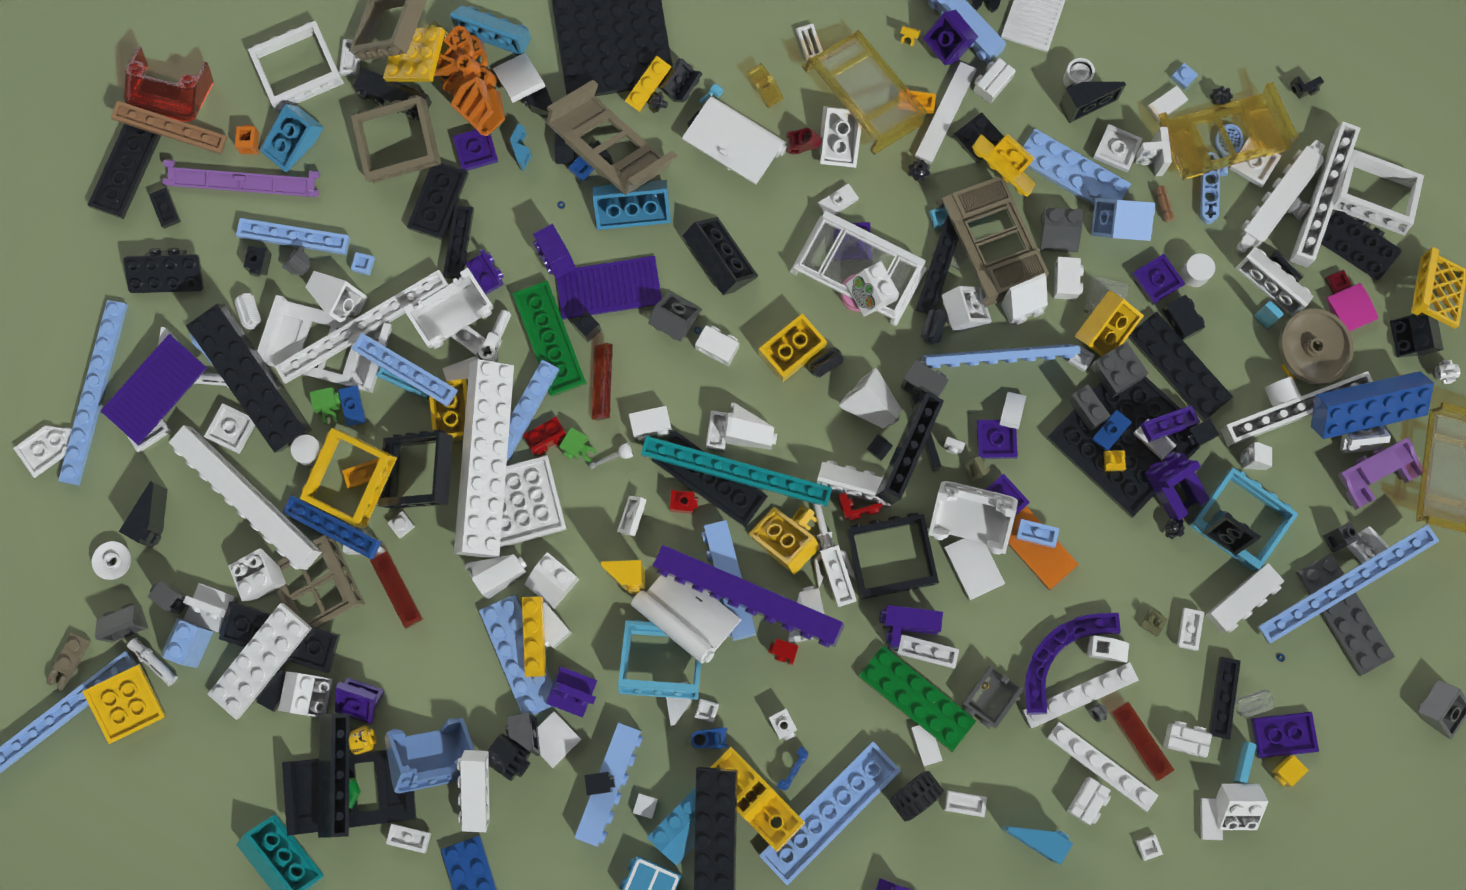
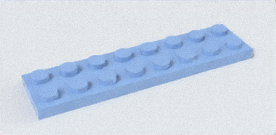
(1008, 355)
(833, 811)

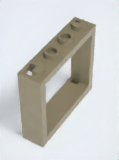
(399, 44)
(406, 167)

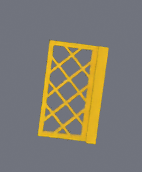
(1427, 283)

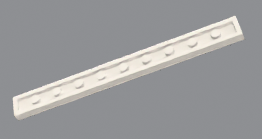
(365, 324)

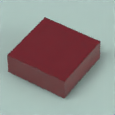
(1338, 281)

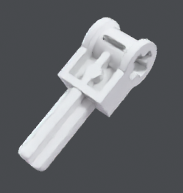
(493, 338)

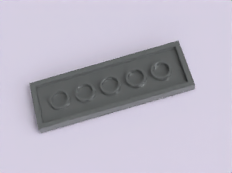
(1348, 619)

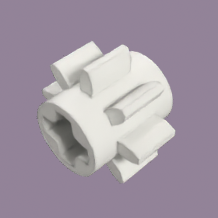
(1447, 371)

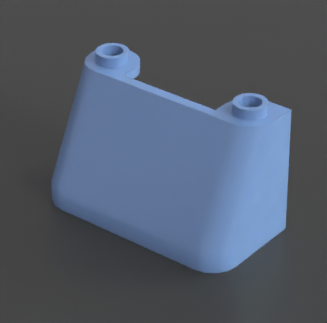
(427, 757)

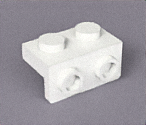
(1368, 545)

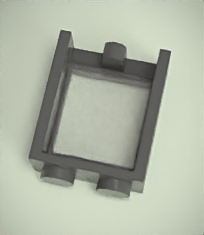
(993, 702)

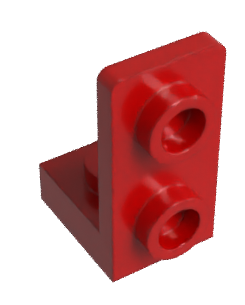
(847, 504)

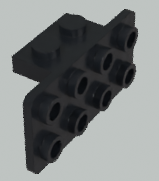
(1360, 244)
(163, 271)

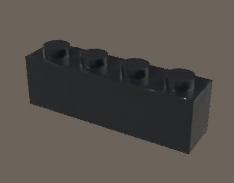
(374, 87)

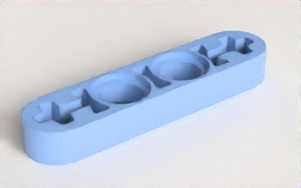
(1213, 188)

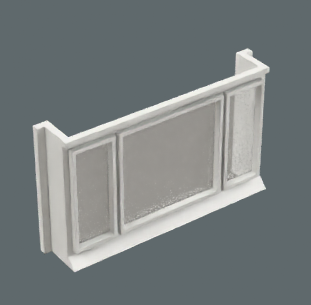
(842, 250)

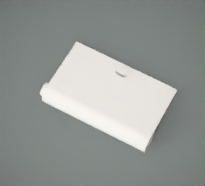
(734, 140)
(691, 622)

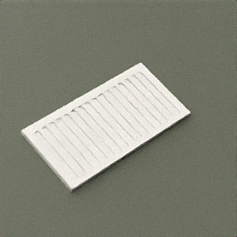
(1033, 22)

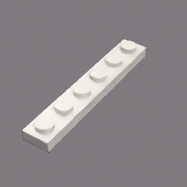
(1084, 694)
(1102, 766)

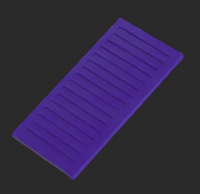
(609, 287)
(153, 389)

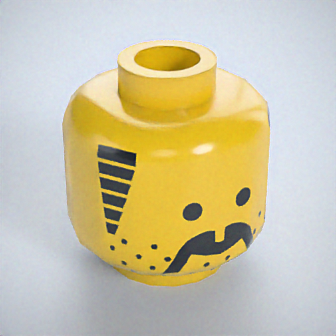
(361, 740)

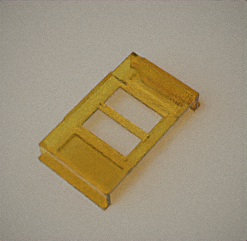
(1263, 119)

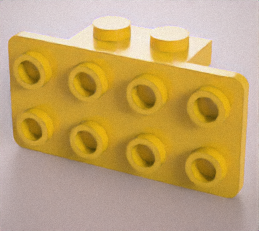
(1009, 160)

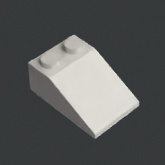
(839, 137)
(1026, 300)

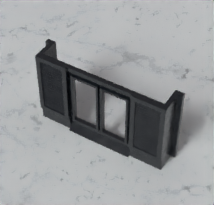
(302, 795)

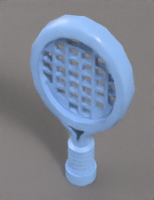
(1224, 171)

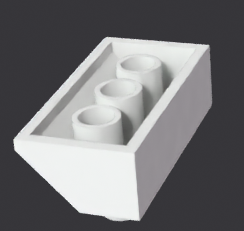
(1274, 282)
(850, 481)

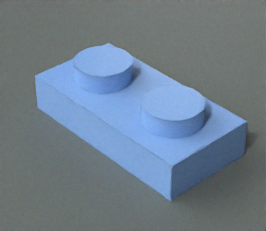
(1037, 533)

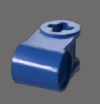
(712, 738)

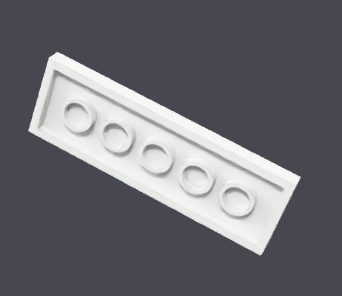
(259, 661)

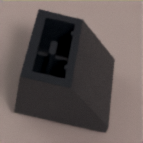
(1416, 335)

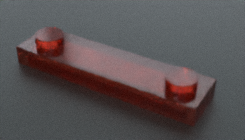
(602, 381)
(396, 590)
(1142, 741)

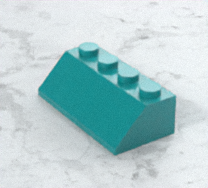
(279, 857)

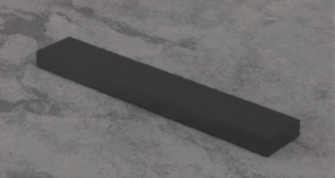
(938, 268)

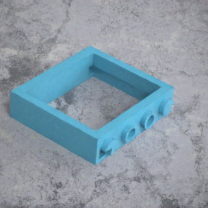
(1268, 498)
(652, 688)

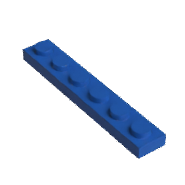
(332, 527)

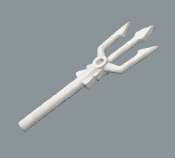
(826, 542)

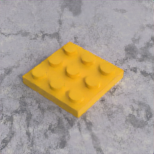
(420, 60)
(124, 703)

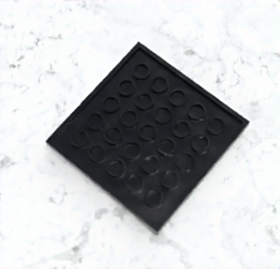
(609, 42)
(1137, 403)

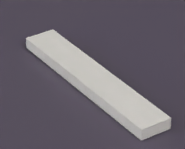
(945, 113)

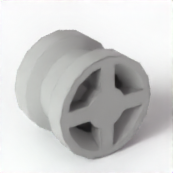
(1298, 208)

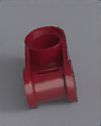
(802, 141)

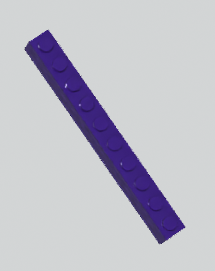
(749, 596)

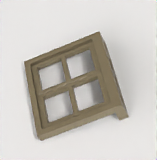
(338, 572)

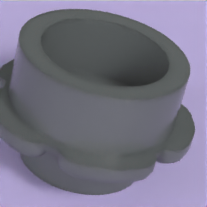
(1098, 712)

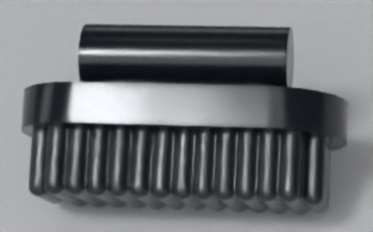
(934, 326)
(825, 362)

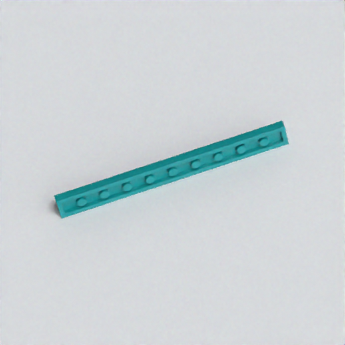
(736, 471)

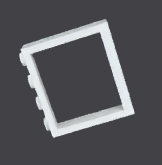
(307, 89)
(1374, 213)

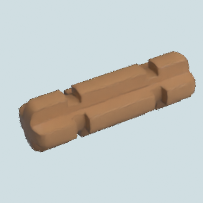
(1164, 203)

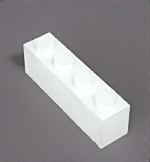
(1245, 598)
(474, 790)

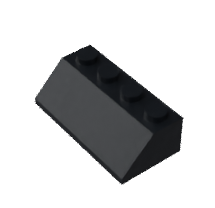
(719, 255)

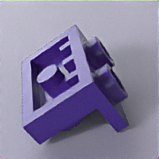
(485, 273)

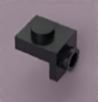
(1310, 88)

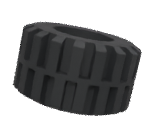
(916, 796)

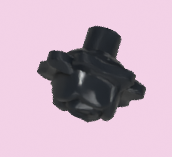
(1221, 95)
(657, 102)
(919, 170)
(1174, 528)

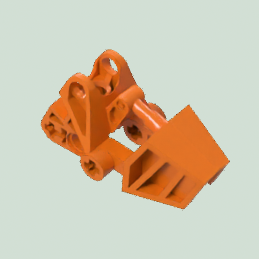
(470, 81)

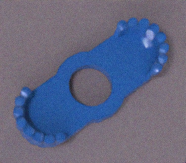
(784, 785)

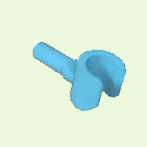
(715, 89)

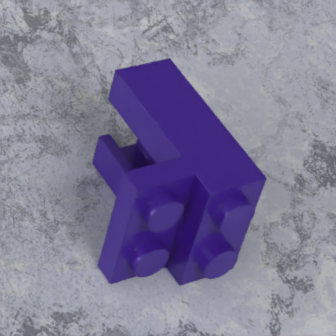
(1175, 470)
(910, 620)

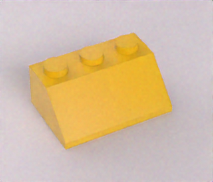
(1109, 324)
(627, 574)

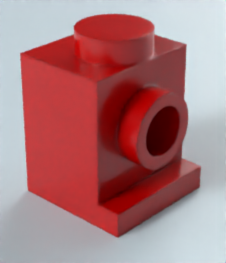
(678, 507)
(783, 651)

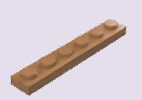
(169, 127)

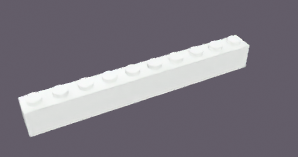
(245, 498)

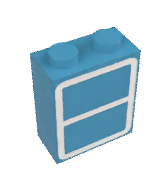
(649, 876)

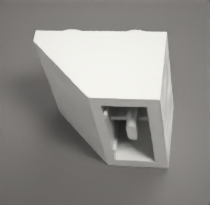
(256, 575)
(305, 694)
(1240, 806)

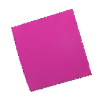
(1352, 306)

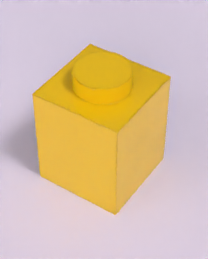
(1289, 771)

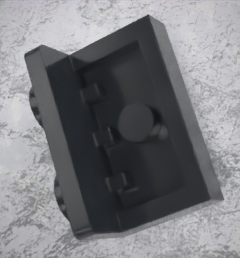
(680, 81)

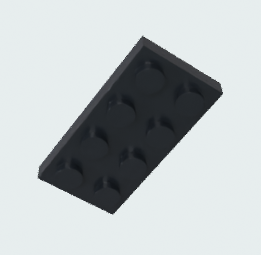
(437, 200)

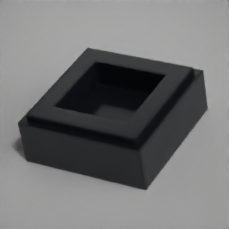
(879, 447)

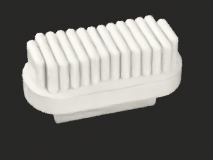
(247, 311)

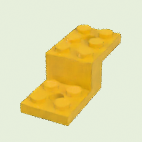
(760, 803)

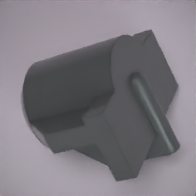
(298, 262)

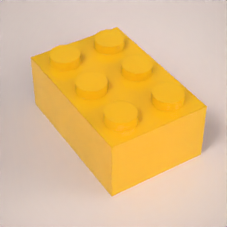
(792, 347)
(451, 417)

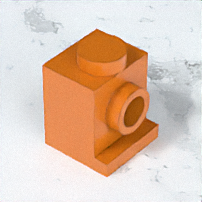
(242, 141)

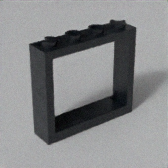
(441, 474)
(893, 522)

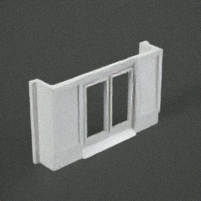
(287, 334)

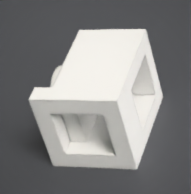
(777, 719)

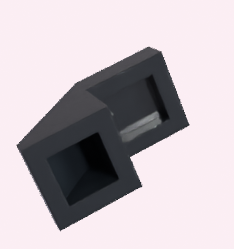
(563, 152)

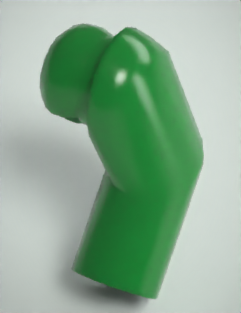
(354, 792)

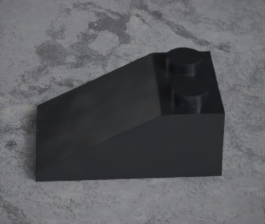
(1088, 97)
(147, 517)
(1230, 533)

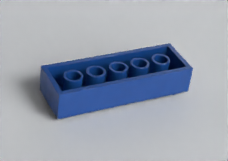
(1371, 404)

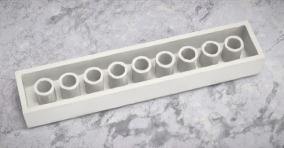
(484, 459)

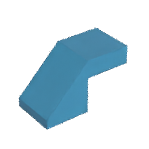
(521, 152)

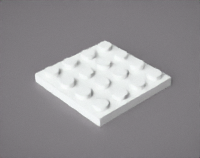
(530, 502)

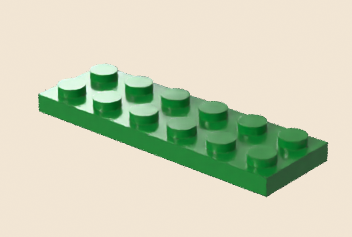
(549, 336)
(917, 698)

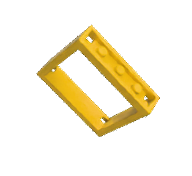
(373, 488)

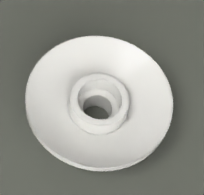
(103, 559)

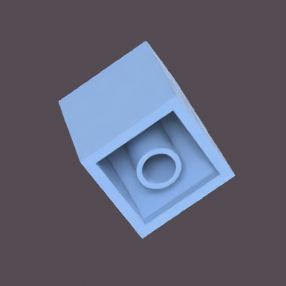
(1123, 219)
(186, 643)

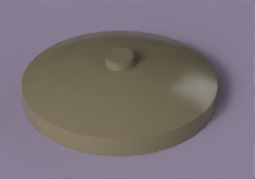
(1316, 346)

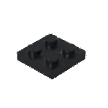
(972, 130)

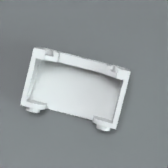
(449, 310)
(973, 515)

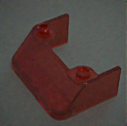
(163, 97)

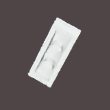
(838, 576)
(928, 651)

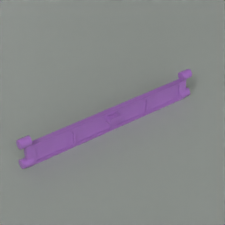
(241, 181)

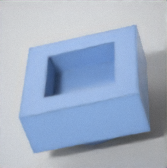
(1184, 76)
(362, 263)

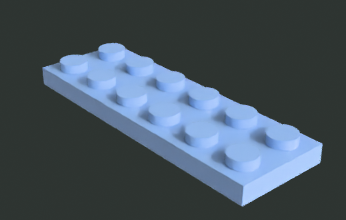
(1073, 170)
(505, 630)

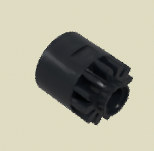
(508, 757)

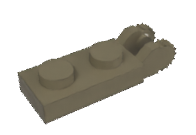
(68, 660)

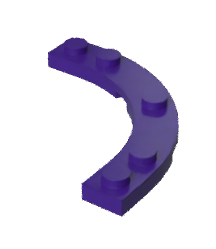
(1053, 644)

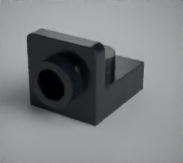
(1341, 537)

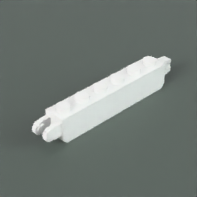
(1282, 197)

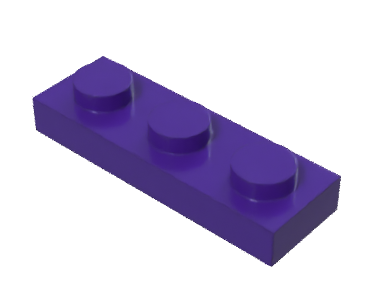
(1170, 423)

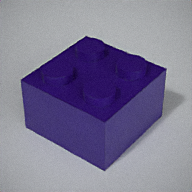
(950, 37)
(553, 251)

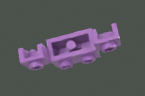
(1383, 462)

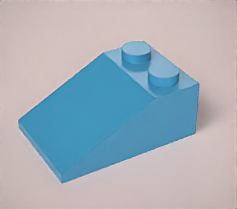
(290, 137)
(1047, 843)

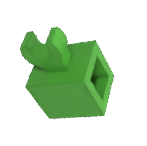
(325, 402)
(575, 445)

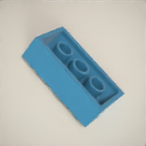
(492, 30)
(638, 208)
(676, 832)

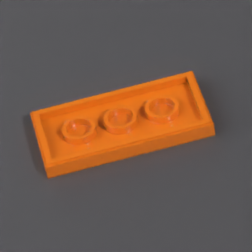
(1045, 562)

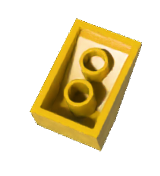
(784, 540)

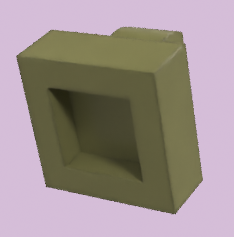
(976, 468)
(1153, 622)

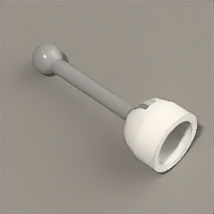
(624, 452)

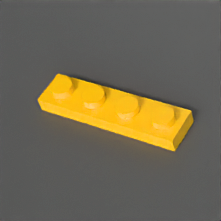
(533, 636)

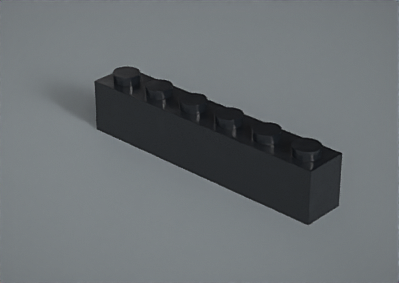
(909, 448)
(333, 775)

